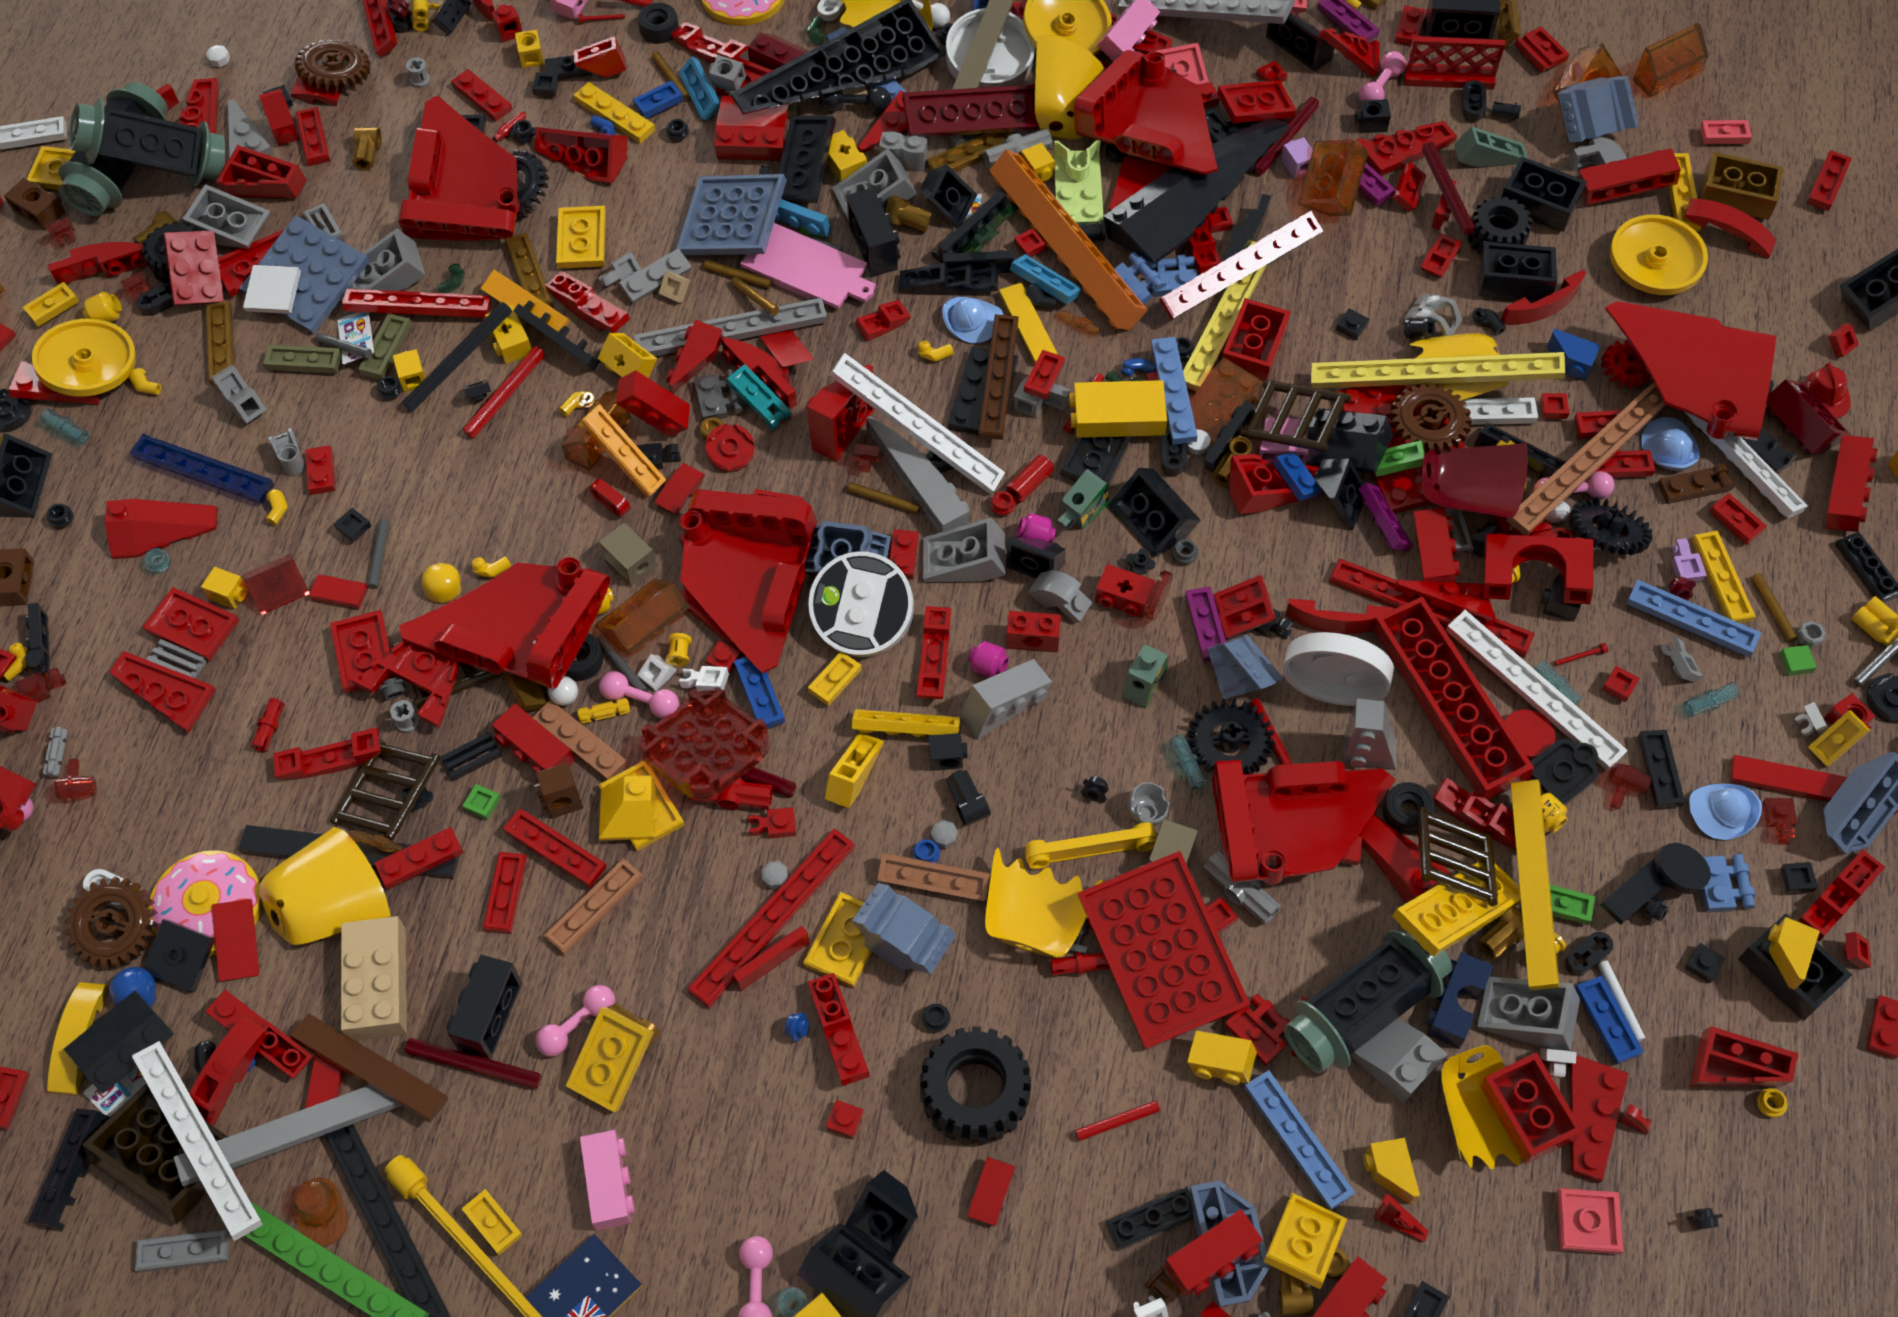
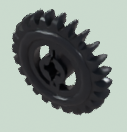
(535, 180)
(1637, 532)
(1231, 736)

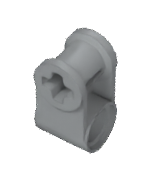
(288, 452)

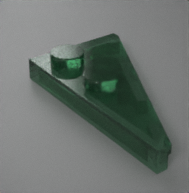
(988, 231)

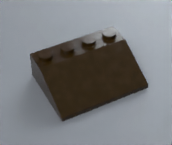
(139, 1153)

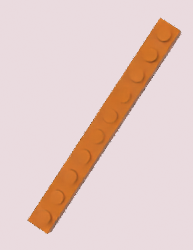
(1068, 241)

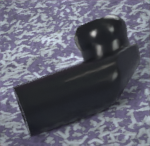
(1038, 299)
(1489, 318)
(202, 1054)

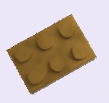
(1742, 184)

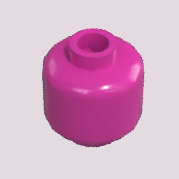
(1036, 527)
(988, 659)

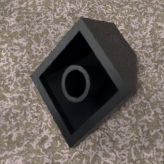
(948, 194)
(1341, 487)
(1033, 556)
(883, 1215)

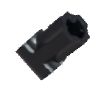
(969, 803)

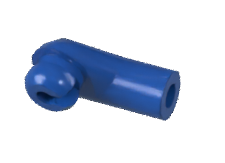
(604, 125)
(1138, 364)

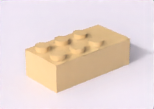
(373, 978)

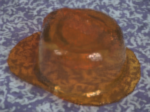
(320, 1211)

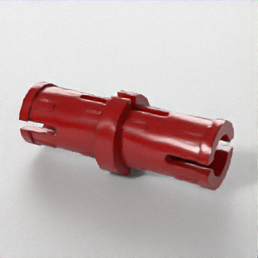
(267, 725)
(1078, 964)

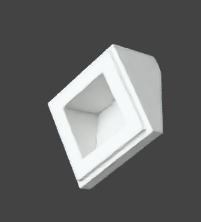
(656, 671)

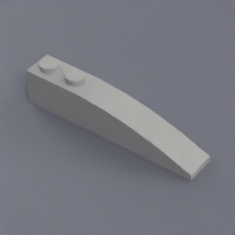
(921, 478)

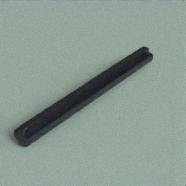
(457, 356)

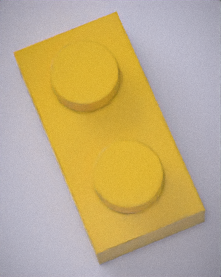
(50, 304)
(834, 678)
(1839, 738)
(492, 1222)

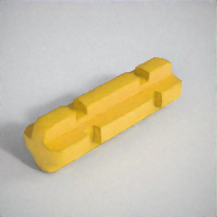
(603, 710)

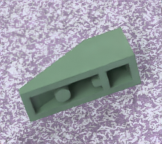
(1485, 148)

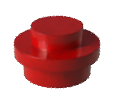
(1002, 503)

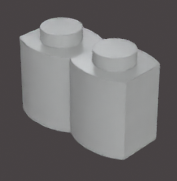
(910, 150)

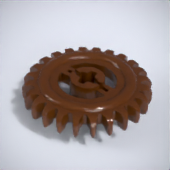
(331, 70)
(1427, 424)
(131, 936)

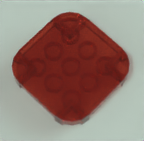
(704, 744)

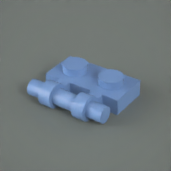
(1175, 278)
(1151, 279)
(1718, 893)

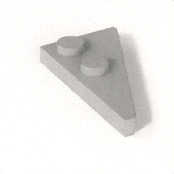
(243, 132)

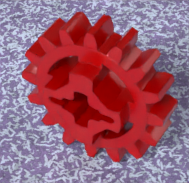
(1624, 365)

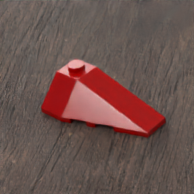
(589, 153)
(1259, 485)
(146, 524)
(1397, 858)

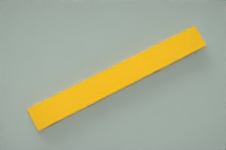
(1534, 886)

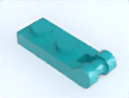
(758, 396)

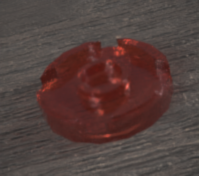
(1158, 595)

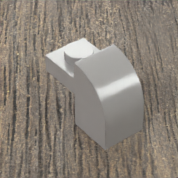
(1598, 152)
(238, 395)
(1031, 404)
(1063, 591)

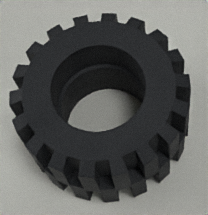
(1502, 214)
(155, 251)

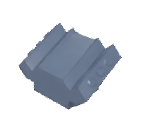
(1598, 108)
(837, 539)
(1241, 667)
(902, 931)

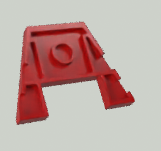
(421, 668)

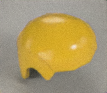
(441, 582)

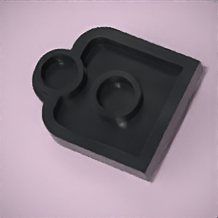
(1566, 769)

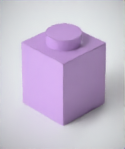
(1296, 157)

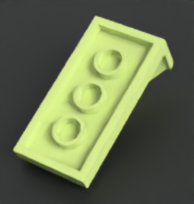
(1079, 182)

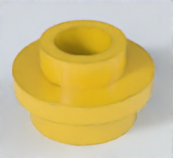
(1777, 1097)

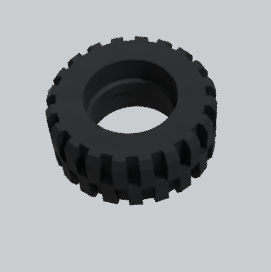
(982, 1049)

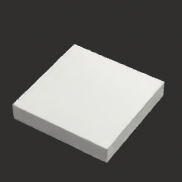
(272, 289)

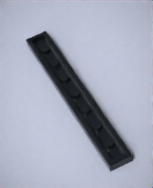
(285, 843)
(385, 1221)

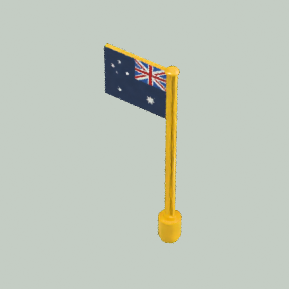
(584, 1285)

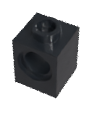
(1373, 116)
(946, 751)

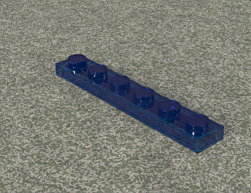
(202, 468)

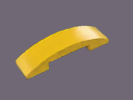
(78, 1016)

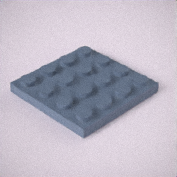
(731, 214)
(325, 266)

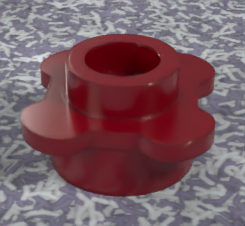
(399, 8)
(1682, 587)

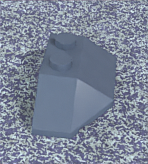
(1863, 804)
(1211, 1205)

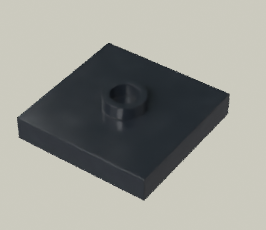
(179, 955)

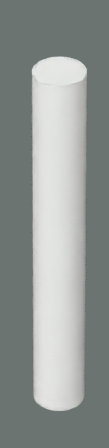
(1620, 998)

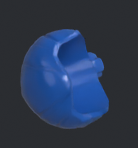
(130, 980)

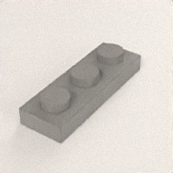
(651, 277)

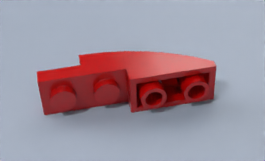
(95, 258)
(586, 304)
(763, 366)
(838, 1029)
(275, 1046)
(225, 1068)

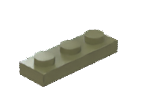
(385, 346)
(302, 359)

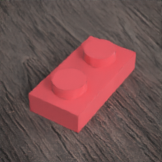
(1725, 132)

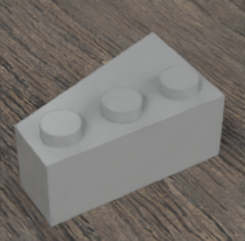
(1004, 697)
(1369, 736)

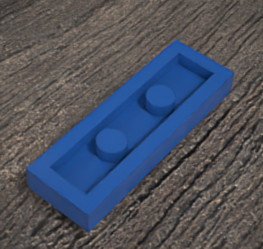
(759, 693)
(1609, 1020)

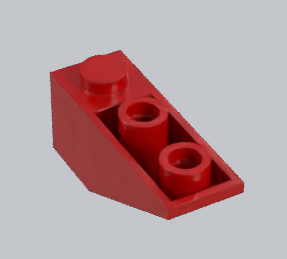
(699, 351)

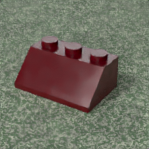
(773, 51)
(1805, 417)

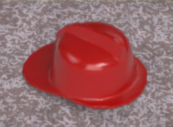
(1830, 387)

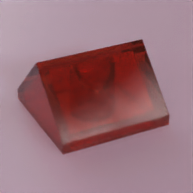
(276, 584)

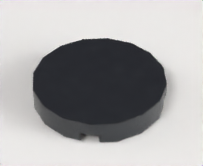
(13, 411)
(1883, 697)
(1682, 868)

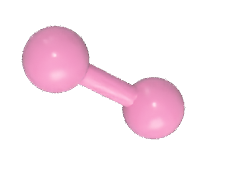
(1392, 66)
(1598, 485)
(615, 686)
(553, 1039)
(755, 1255)

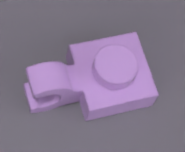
(1685, 563)

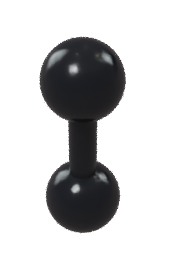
(877, 100)

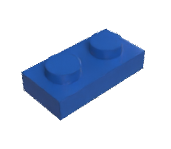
(658, 99)
(1297, 476)

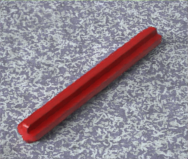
(503, 392)

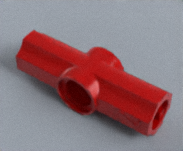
(744, 795)

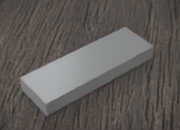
(182, 1251)

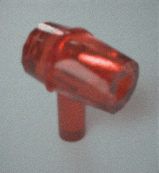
(1627, 778)
(74, 785)

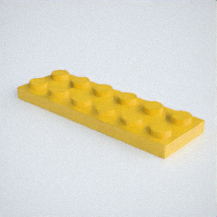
(1449, 915)

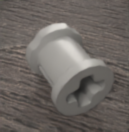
(418, 72)
(405, 717)

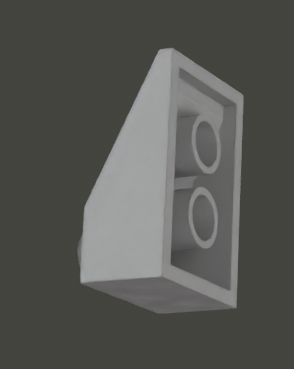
(882, 173)
(231, 218)
(392, 264)
(965, 553)
(1530, 1016)
(1400, 1058)

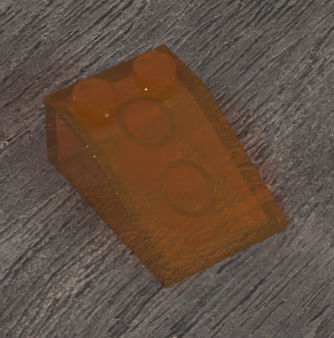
(1220, 394)

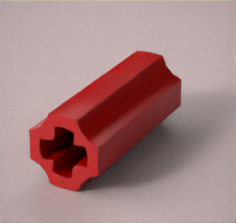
(1030, 478)

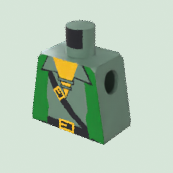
(1083, 501)
(1149, 670)

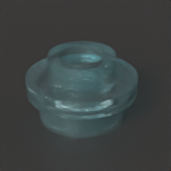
(155, 555)
(788, 1294)

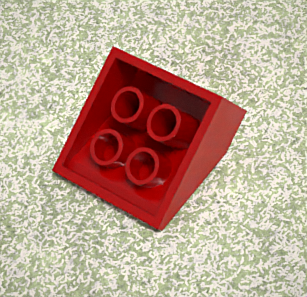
(751, 135)
(836, 418)

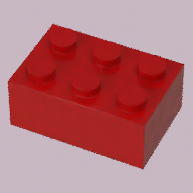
(1257, 337)
(1531, 1108)

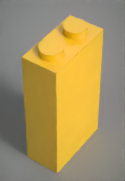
(1118, 408)

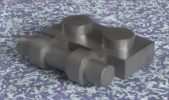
(711, 398)

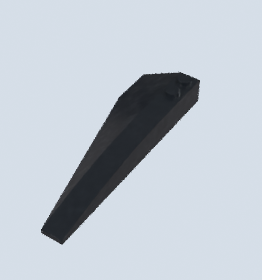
(869, 53)
(1178, 201)

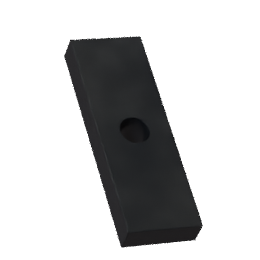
(1868, 567)
(1136, 1226)

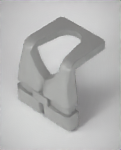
(1427, 305)

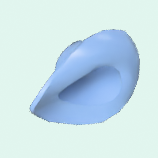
(970, 318)
(1670, 444)
(1725, 810)

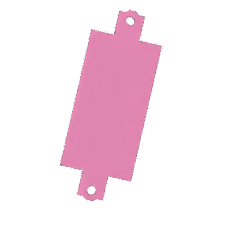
(810, 268)

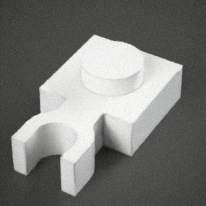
(706, 679)

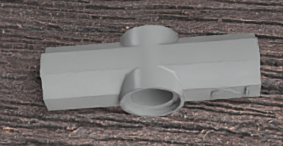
(1016, 144)
(1242, 893)

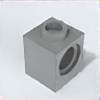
(735, 73)

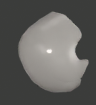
(1148, 803)

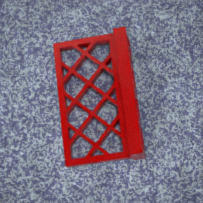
(1453, 74)

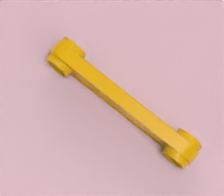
(1041, 854)

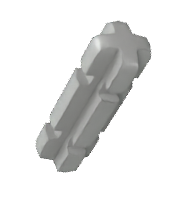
(55, 752)

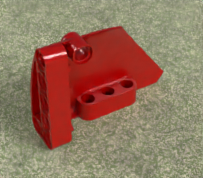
(1147, 113)

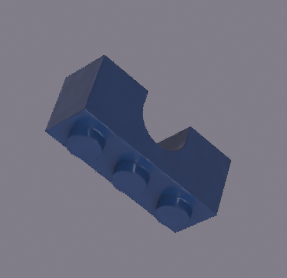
(1449, 1020)

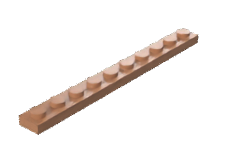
(1587, 460)

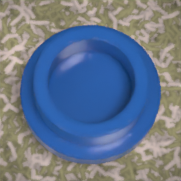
(926, 850)
(797, 1026)

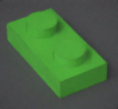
(1401, 458)
(1572, 905)

